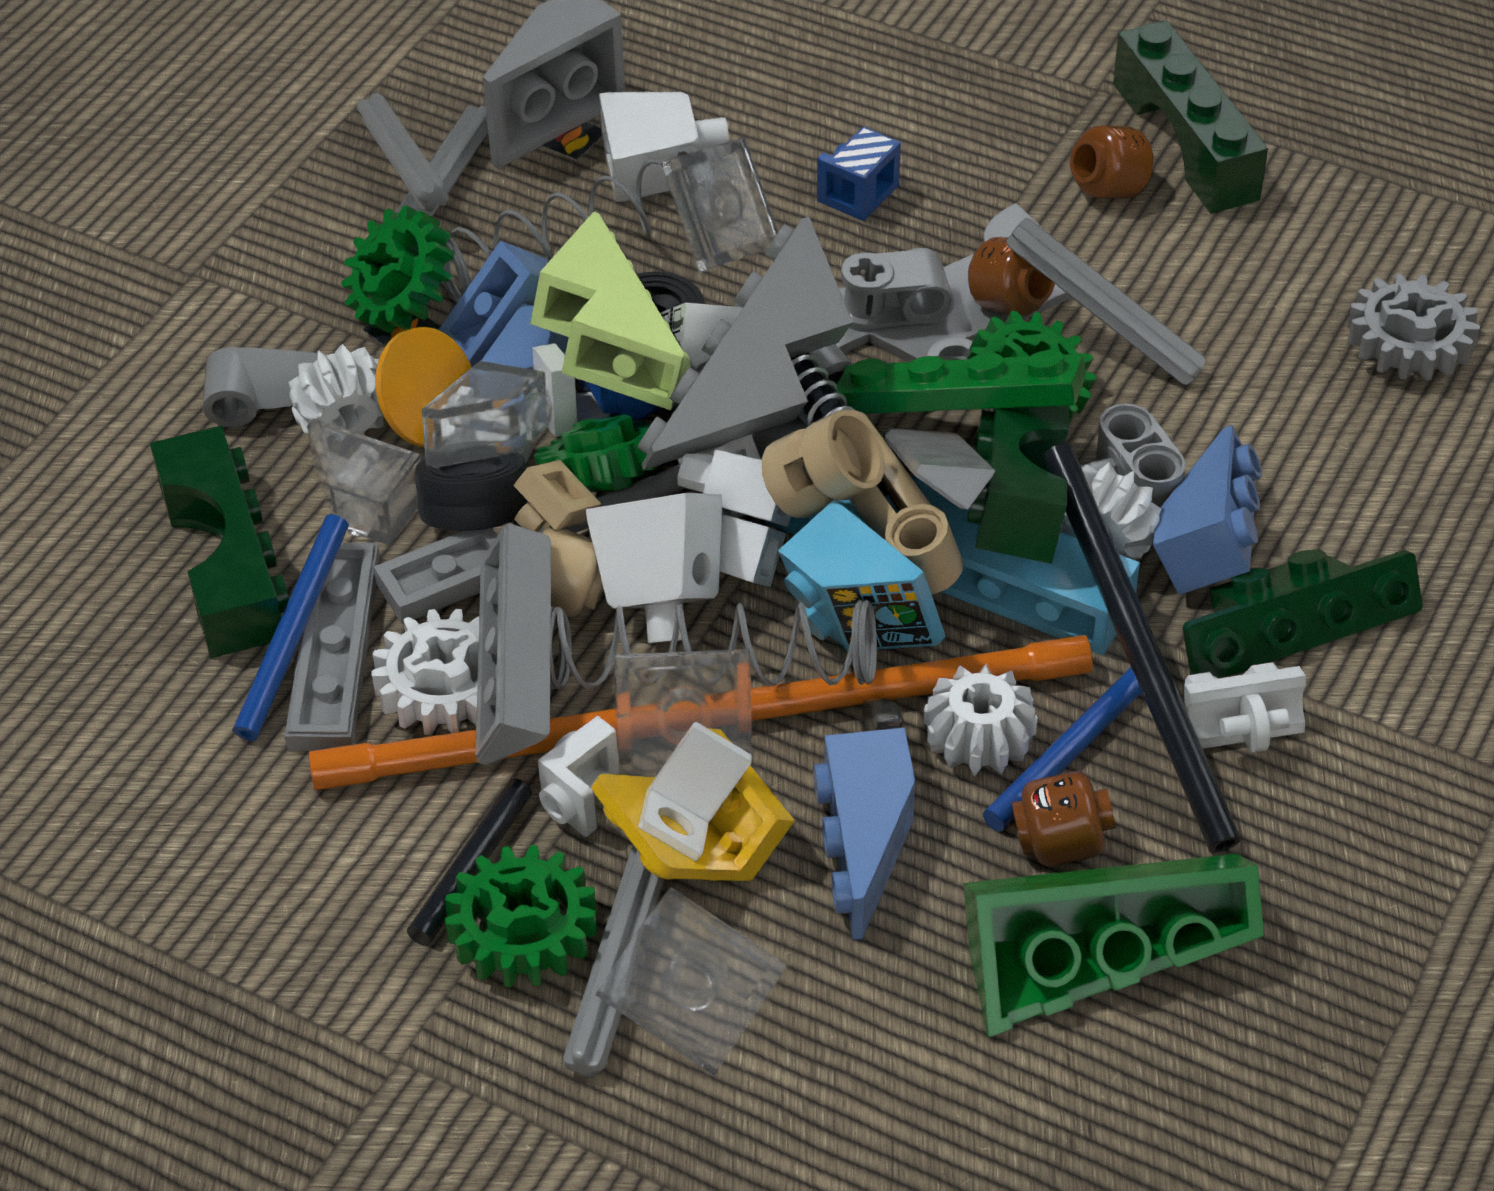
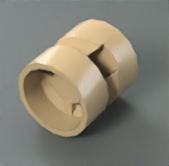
(823, 463)

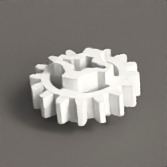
(430, 672)

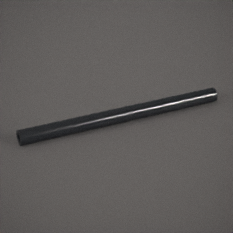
(1143, 654)

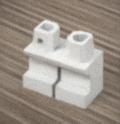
(746, 547)

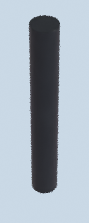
(482, 842)

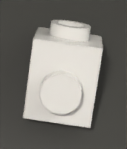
(561, 388)
(572, 769)

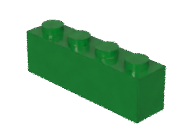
(1083, 932)

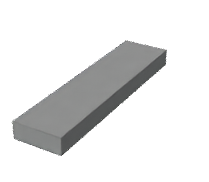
(334, 654)

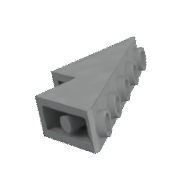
(750, 370)

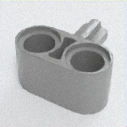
(1137, 443)

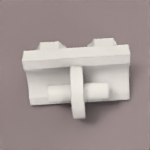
(1246, 706)

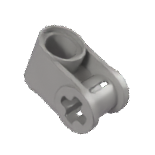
(897, 287)

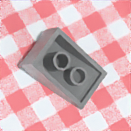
(552, 75)

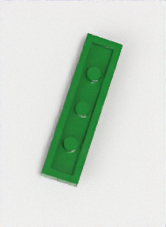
(964, 384)

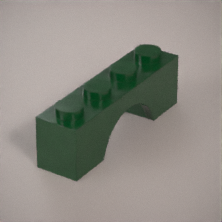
(1217, 144)
(1022, 502)
(233, 586)

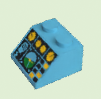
(845, 561)

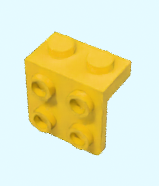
(736, 838)

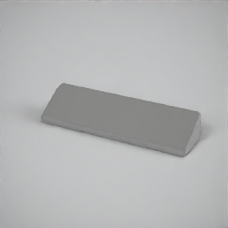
(942, 462)
(514, 644)

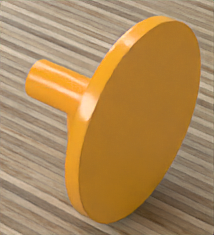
(412, 374)

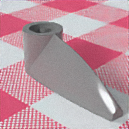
(248, 380)

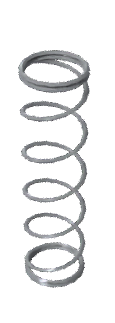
(459, 261)
(861, 649)

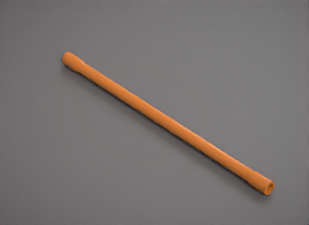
(1033, 662)

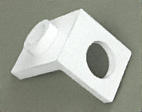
(692, 788)

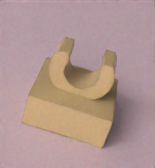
(553, 497)

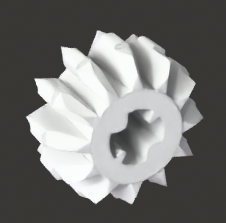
(338, 391)
(1124, 508)
(980, 719)

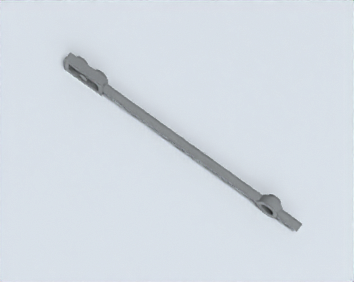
(452, 566)

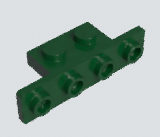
(1298, 608)

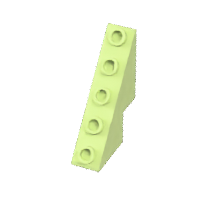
(609, 319)

